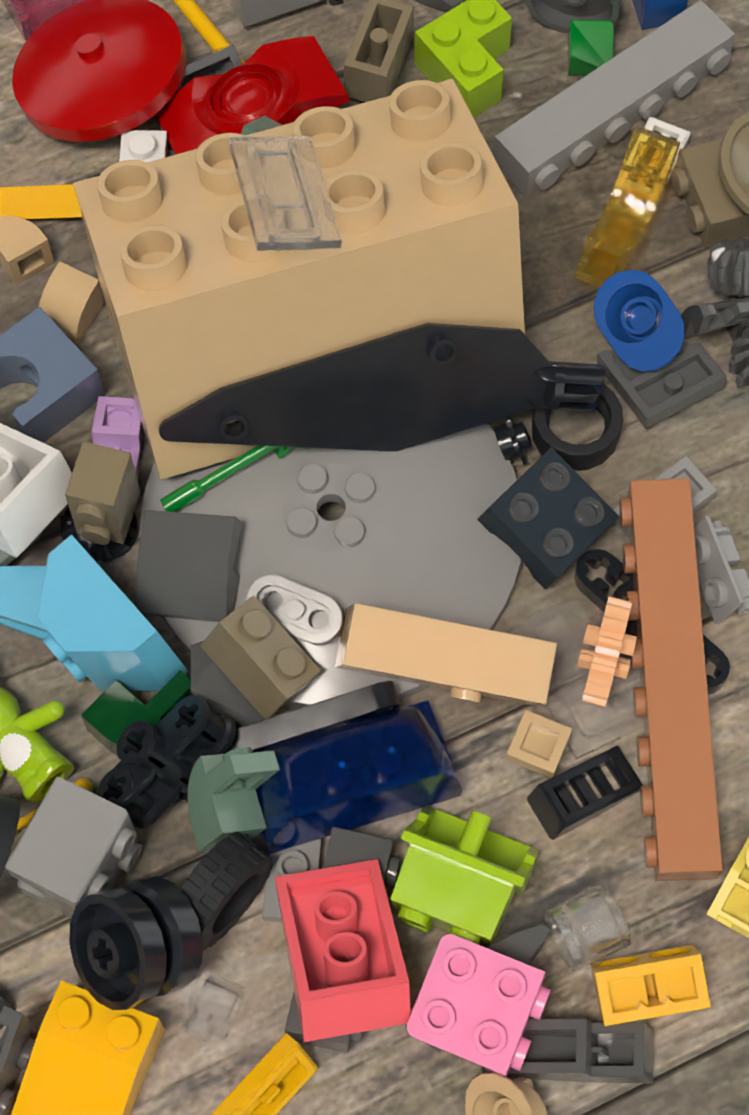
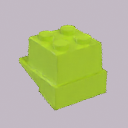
(459, 876)

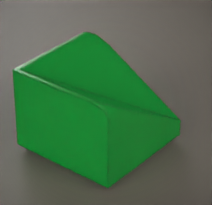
(589, 45)

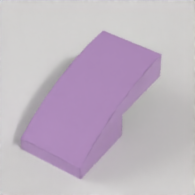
(119, 427)

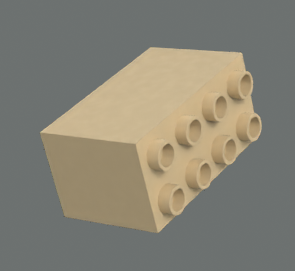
(199, 308)

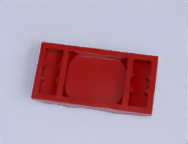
(274, 82)

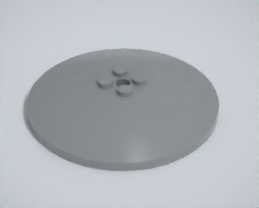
(399, 546)

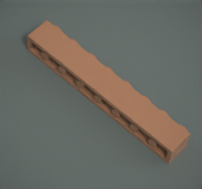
(672, 682)

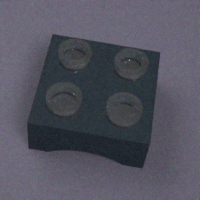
(548, 517)

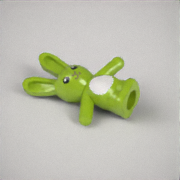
(27, 753)

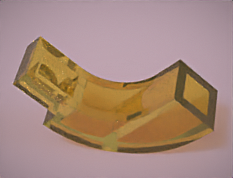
(631, 208)

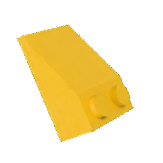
(87, 1057)

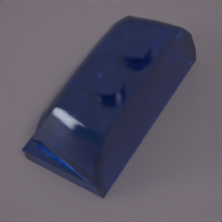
(355, 775)

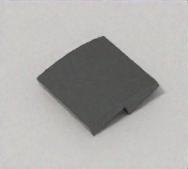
(187, 565)

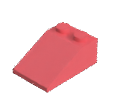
(343, 950)

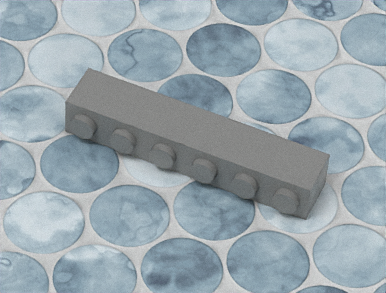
(613, 98)

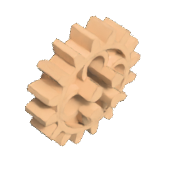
(609, 643)

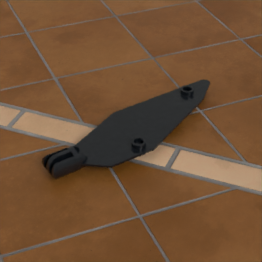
(391, 392)

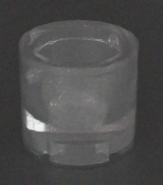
(587, 927)

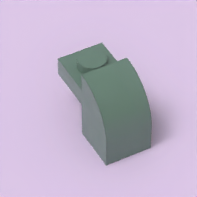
(225, 795)

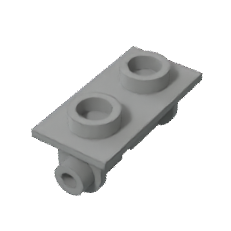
(721, 587)

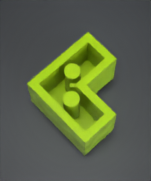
(465, 48)

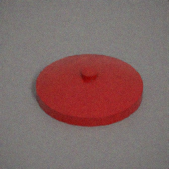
(99, 69)

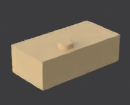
(446, 655)

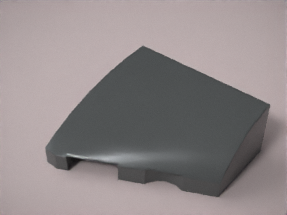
(717, 315)

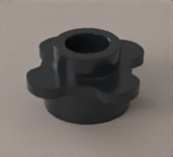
(513, 440)

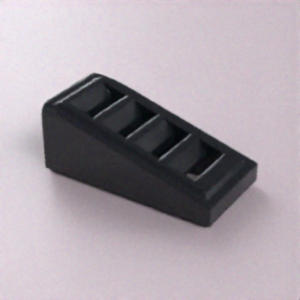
(557, 807)

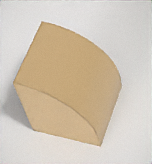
(23, 248)
(72, 300)

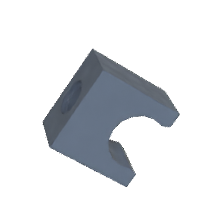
(65, 379)

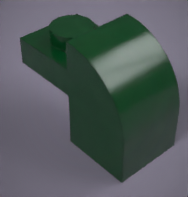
(119, 708)

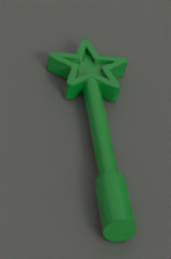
(195, 489)

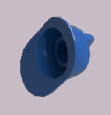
(639, 320)

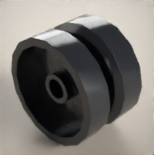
(135, 942)

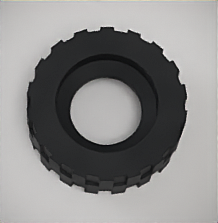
(226, 885)

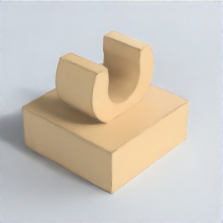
(538, 744)

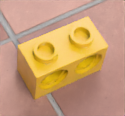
(650, 985)

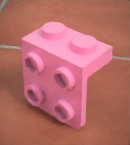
(478, 1005)

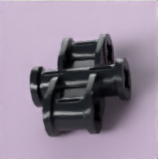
(161, 765)

